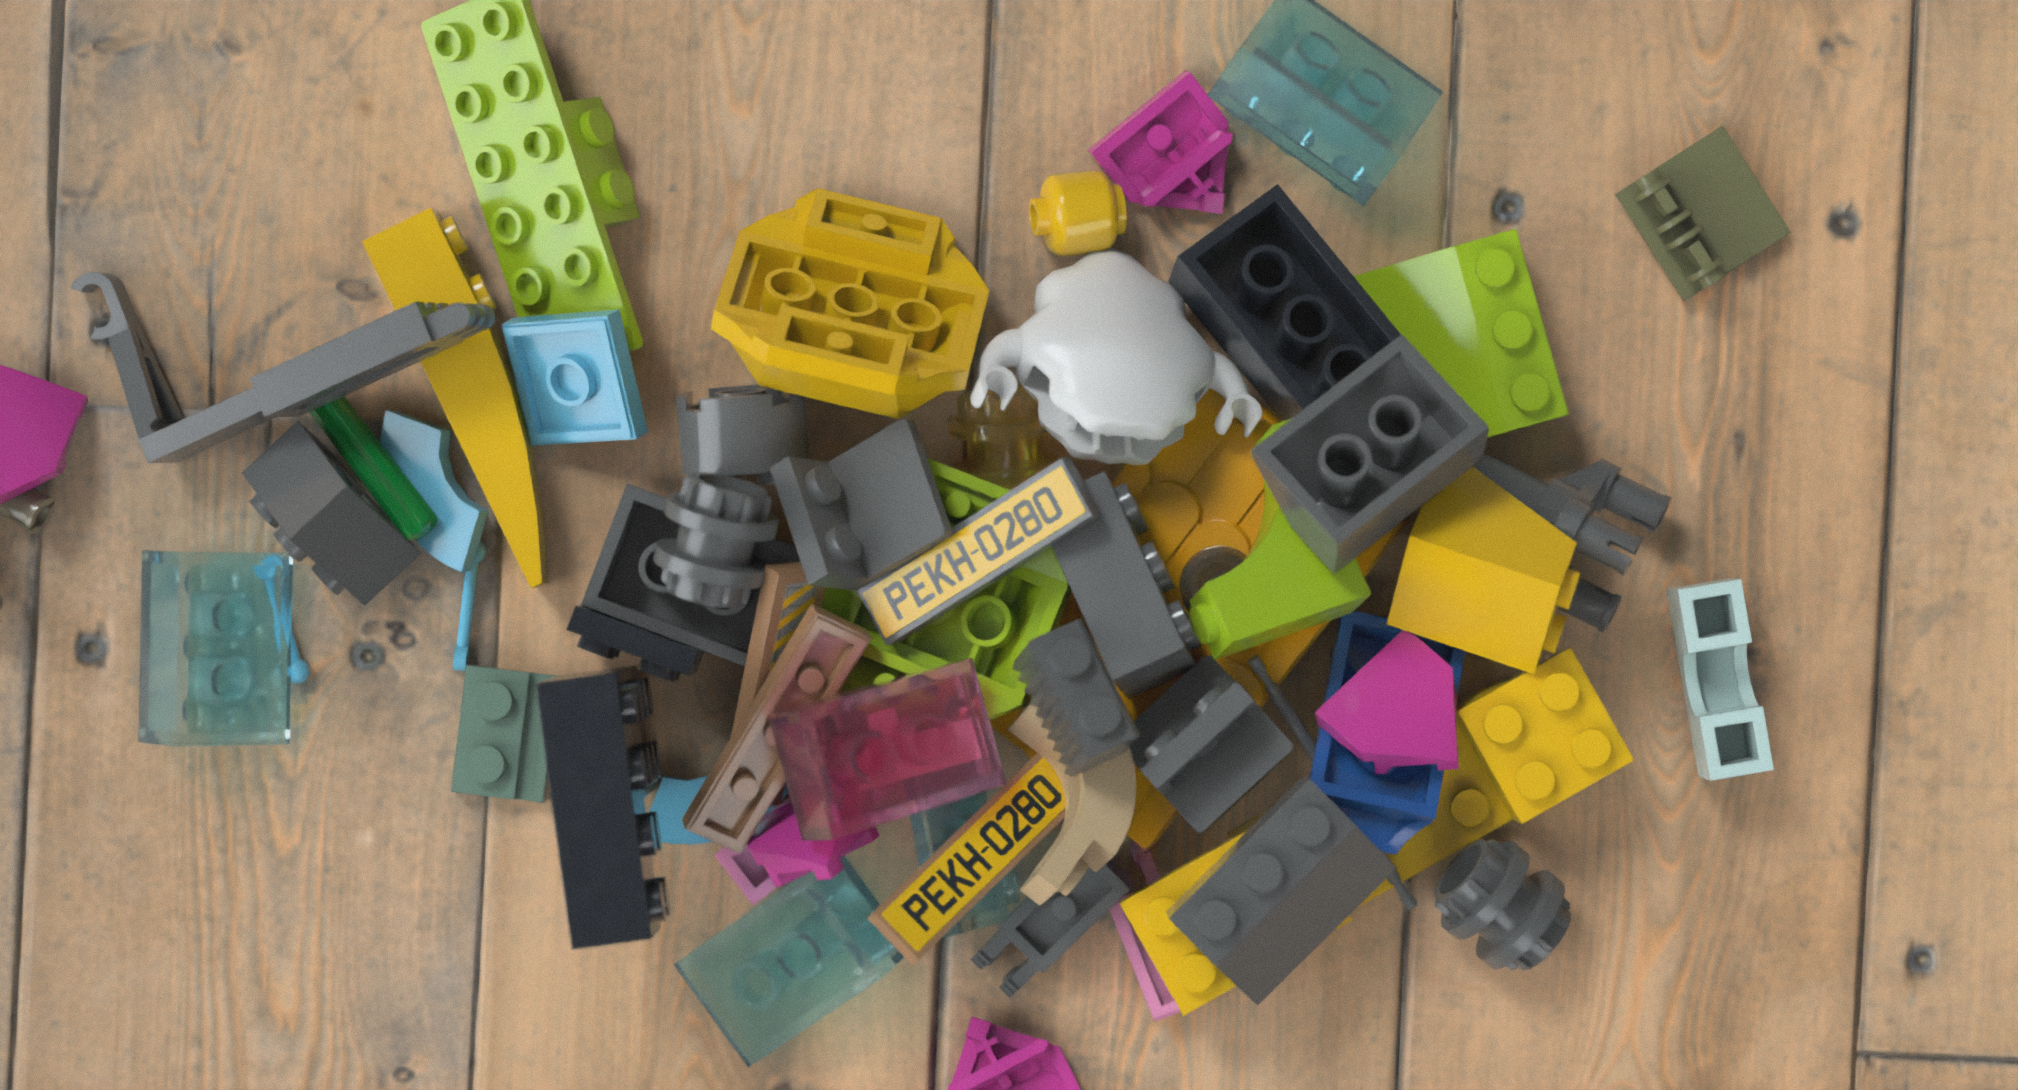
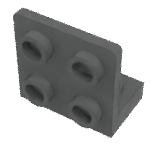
(862, 508)

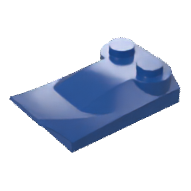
(1388, 805)

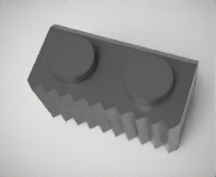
(1075, 698)

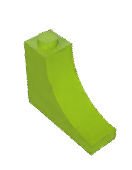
(1274, 589)

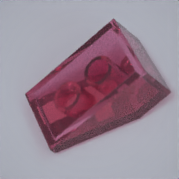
(887, 750)

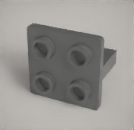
(1206, 744)

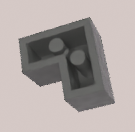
(327, 516)

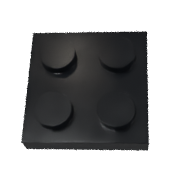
(610, 636)

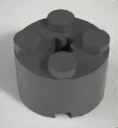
(741, 431)

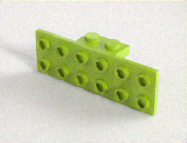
(536, 163)

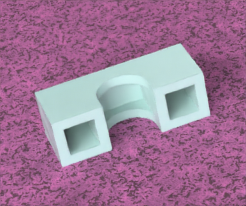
(1712, 657)

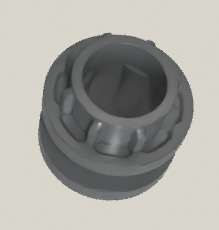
(716, 539)
(1491, 895)

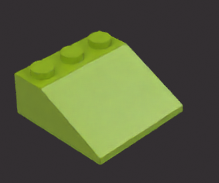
(1477, 327)

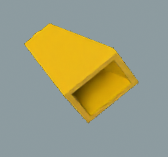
(1485, 575)

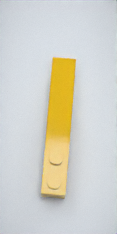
(472, 379)

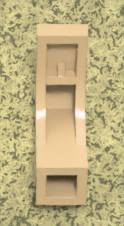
(1096, 813)

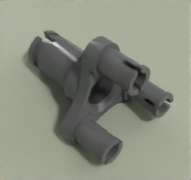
(1570, 508)

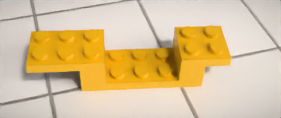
(1519, 754)

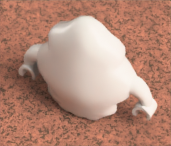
(1112, 363)

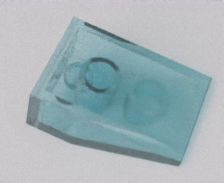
(789, 961)

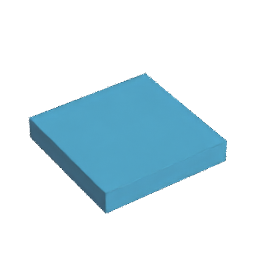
(575, 377)

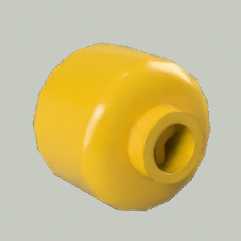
(1078, 212)

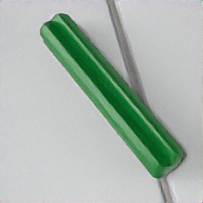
(375, 468)

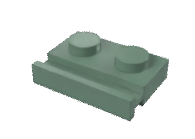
(500, 736)

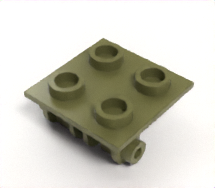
(1703, 213)

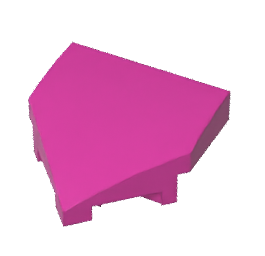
(1170, 150)
(34, 430)
(1397, 709)
(786, 857)
(1010, 1061)

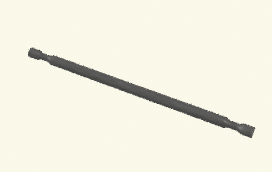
(1309, 746)

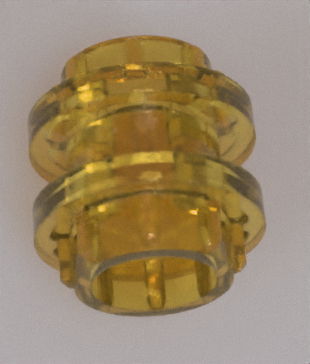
(1000, 444)

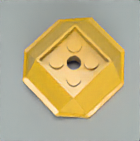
(852, 304)

